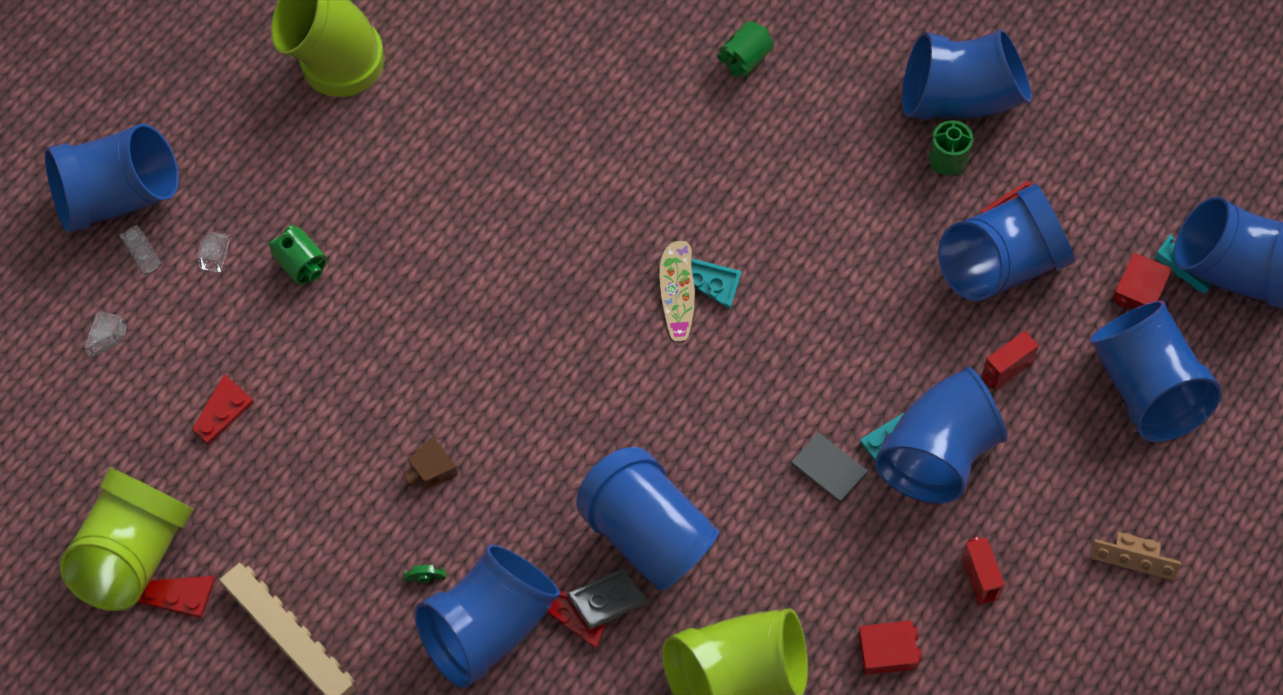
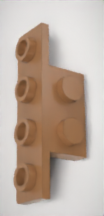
(1136, 554)

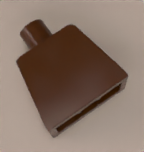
(430, 465)

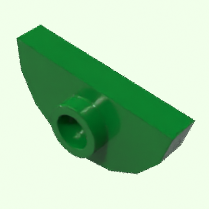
(424, 574)

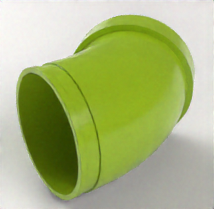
(333, 44)
(121, 542)
(739, 657)

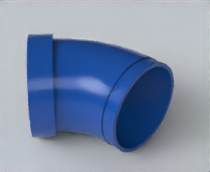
(963, 77)
(110, 176)
(1004, 246)
(1233, 250)
(1156, 373)
(940, 439)
(645, 515)
(483, 615)

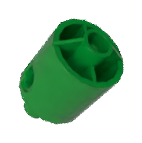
(746, 48)
(950, 148)
(298, 255)

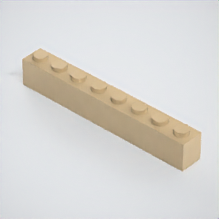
(286, 633)

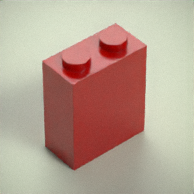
(1141, 282)
(1009, 360)
(982, 570)
(889, 647)

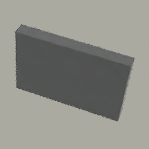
(829, 467)
(606, 598)

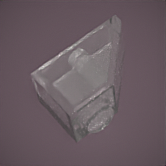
(140, 249)
(213, 251)
(104, 333)

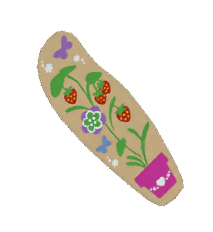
(677, 289)

